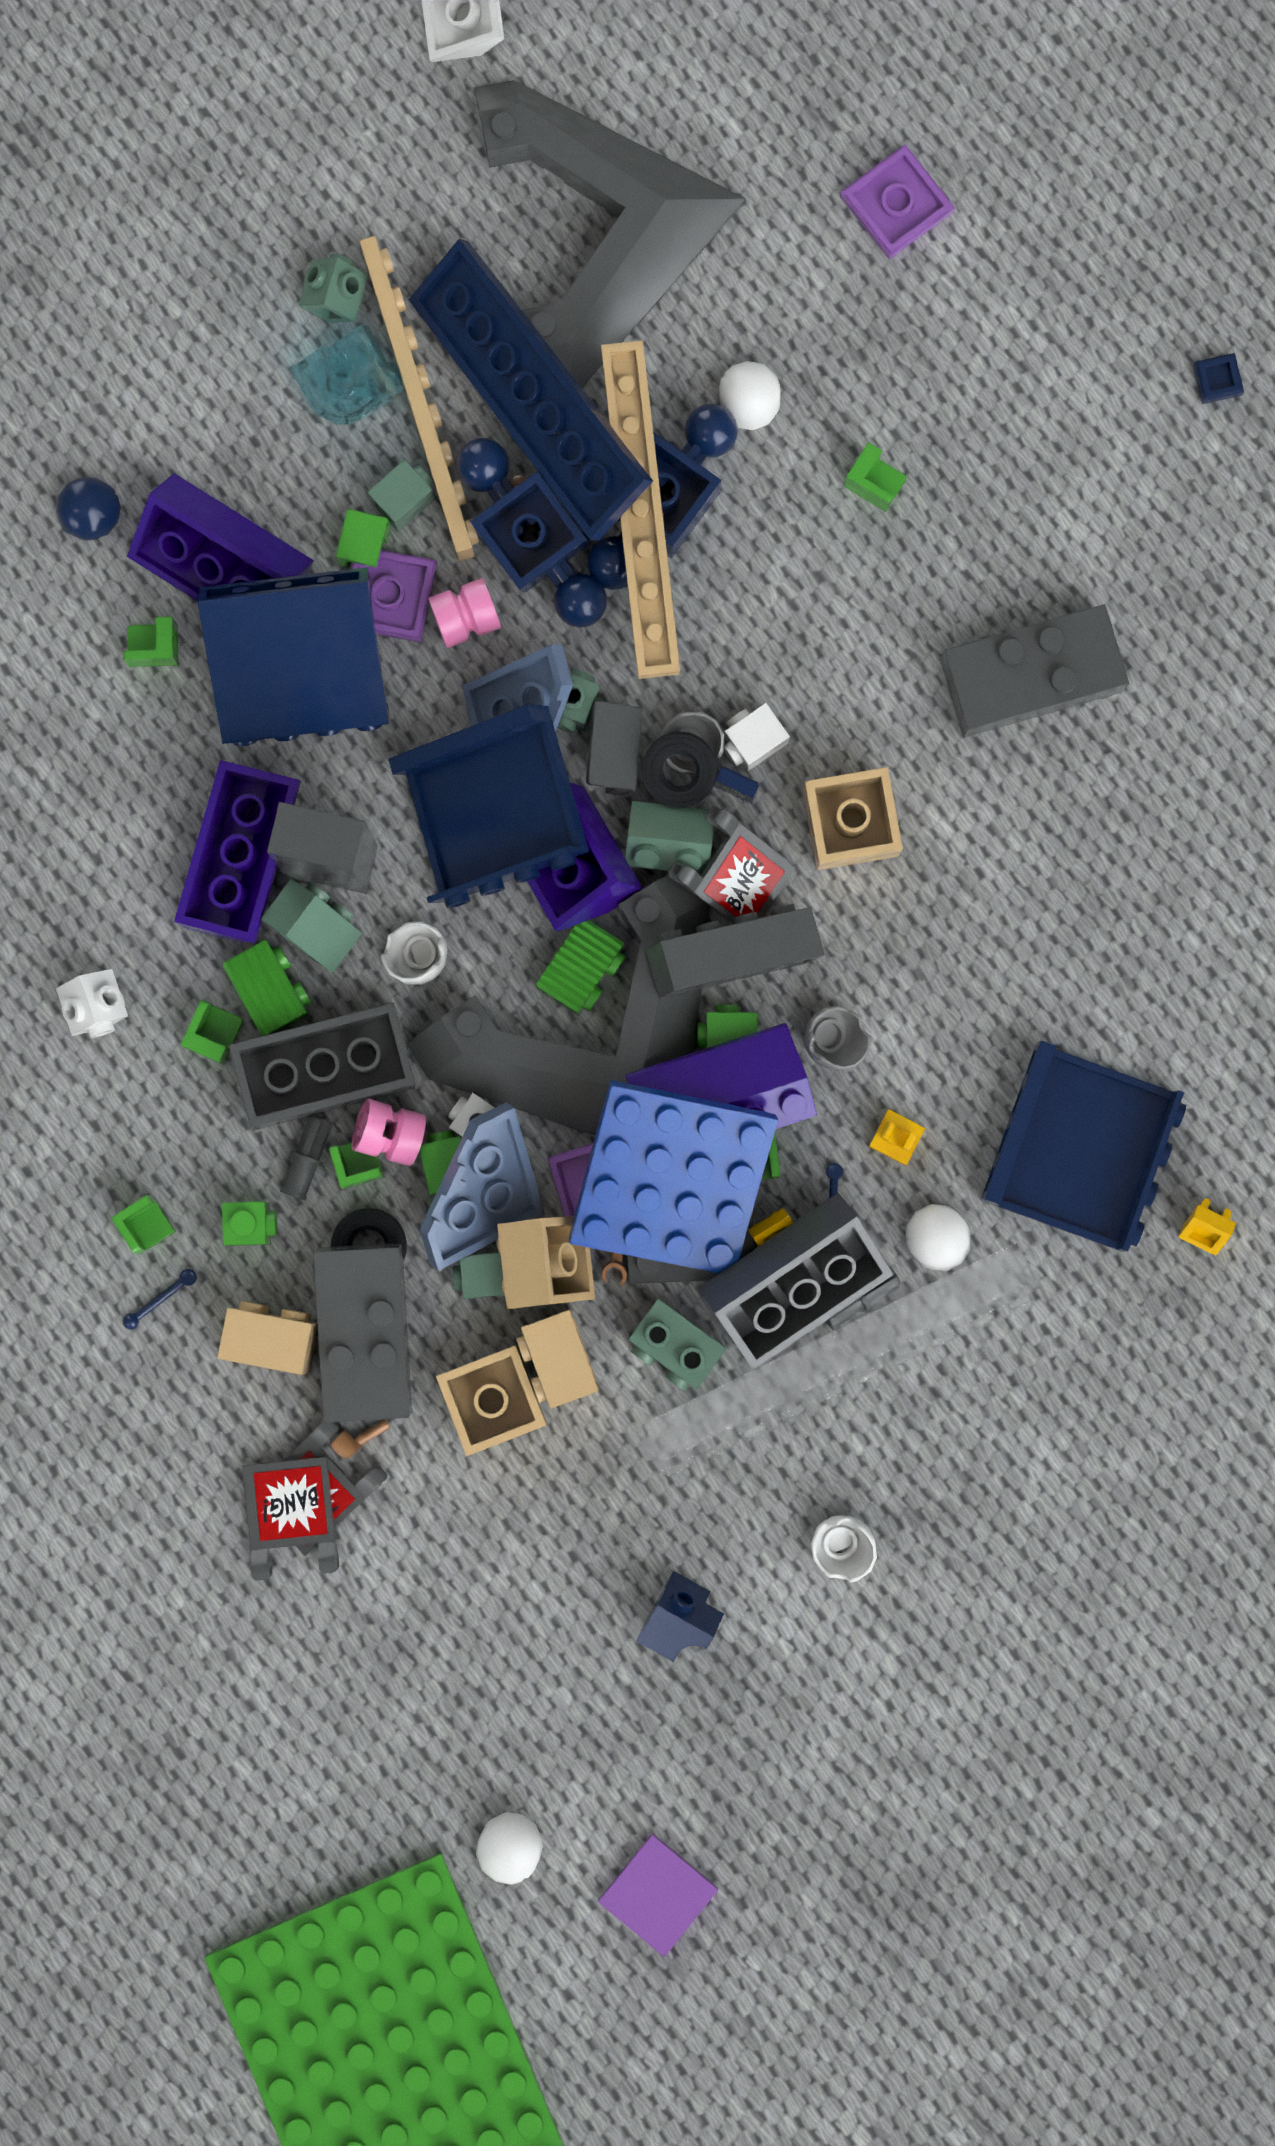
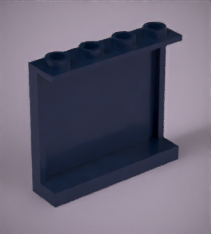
(293, 656)
(493, 804)
(1083, 1148)

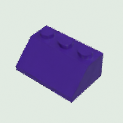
(594, 883)

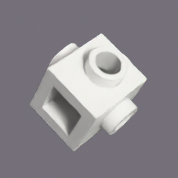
(92, 1003)

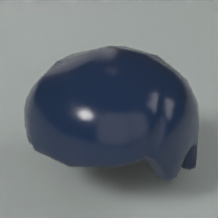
(88, 508)

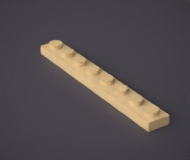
(415, 381)
(643, 521)

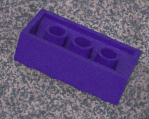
(205, 543)
(230, 861)
(746, 1072)

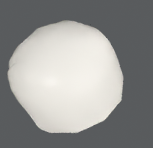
(750, 394)
(428, 951)
(938, 1237)
(837, 1534)
(509, 1848)

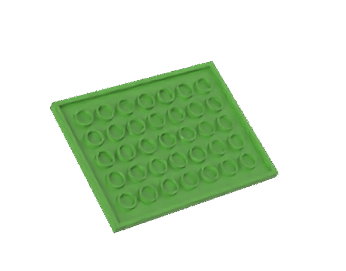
(382, 2023)

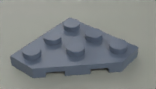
(533, 680)
(483, 1187)

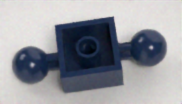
(484, 468)
(692, 489)

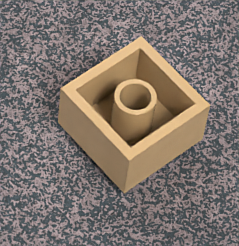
(852, 818)
(542, 1264)
(267, 1339)
(558, 1359)
(491, 1400)

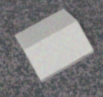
(461, 27)

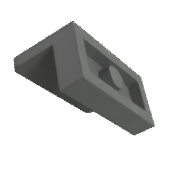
(614, 747)

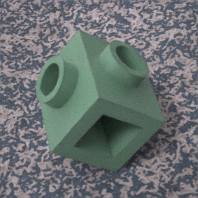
(333, 289)
(579, 714)

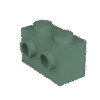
(668, 835)
(313, 925)
(676, 1345)

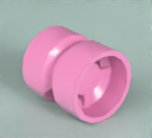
(464, 612)
(402, 1136)

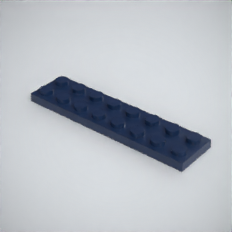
(530, 390)

